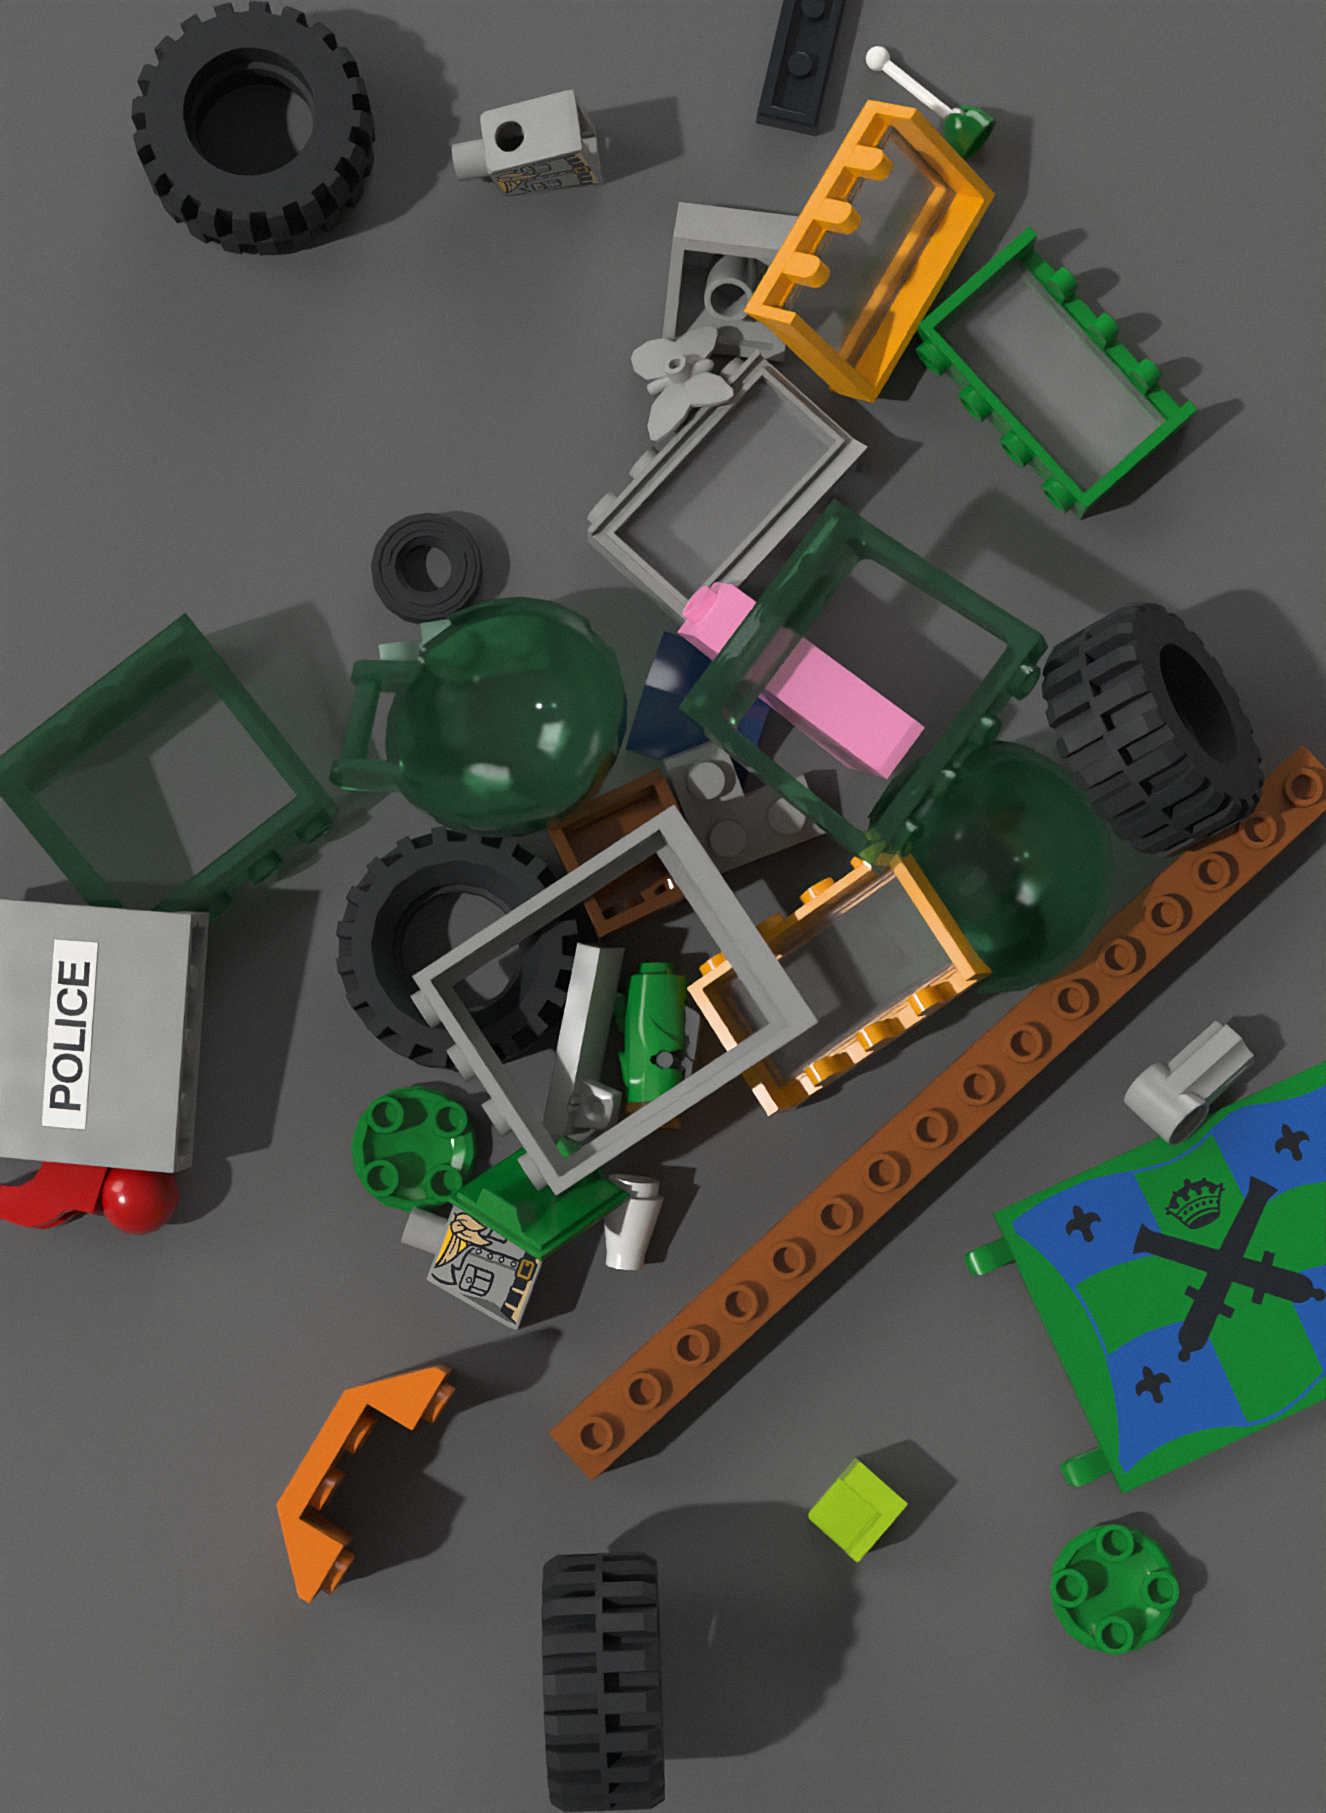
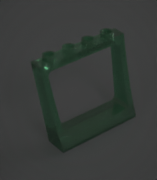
(782, 619)

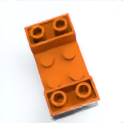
(313, 1542)

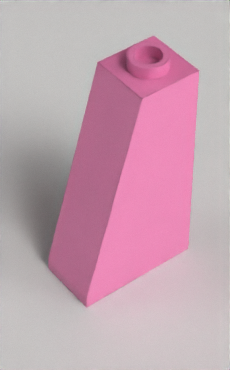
(811, 689)

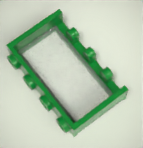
(1050, 377)

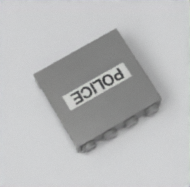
(100, 1034)

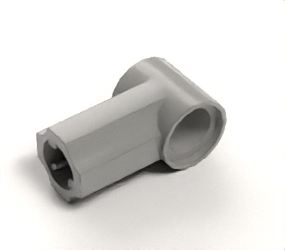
(1178, 1095)

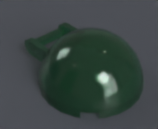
(494, 722)
(1015, 862)

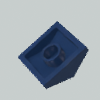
(660, 725)

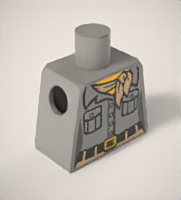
(534, 147)
(475, 1263)

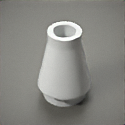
(632, 1224)

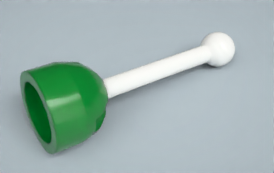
(963, 127)

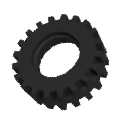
(388, 900)

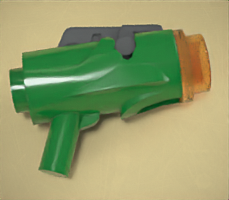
(659, 1035)

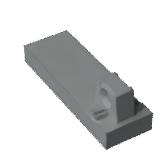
(575, 1095)

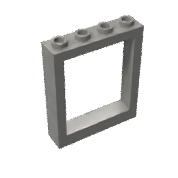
(726, 923)

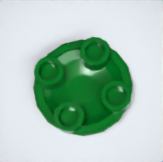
(413, 1148)
(1113, 1589)

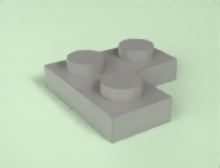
(725, 820)

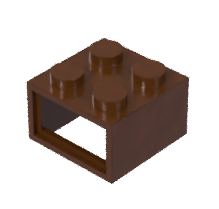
(641, 891)

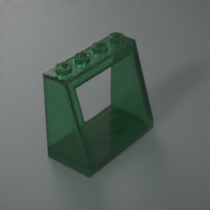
(112, 705)

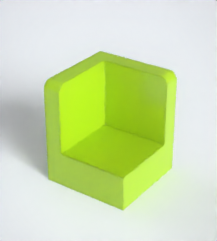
(856, 1510)

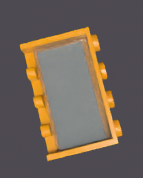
(871, 249)
(867, 962)

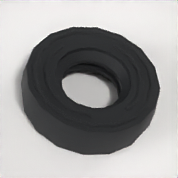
(418, 532)

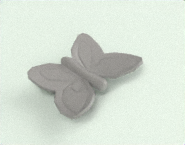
(680, 377)

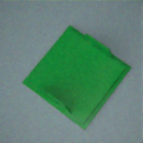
(533, 1218)

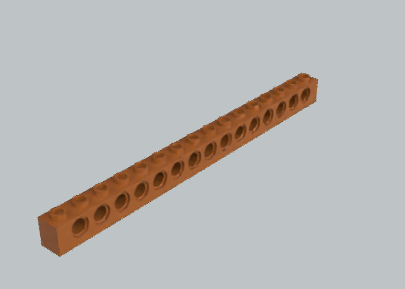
(937, 1121)

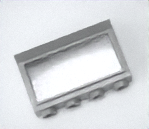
(723, 489)

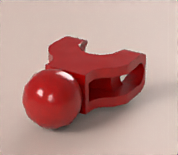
(129, 1198)

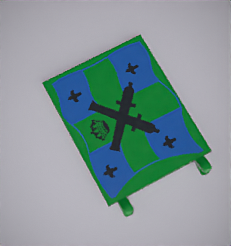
(1184, 1282)

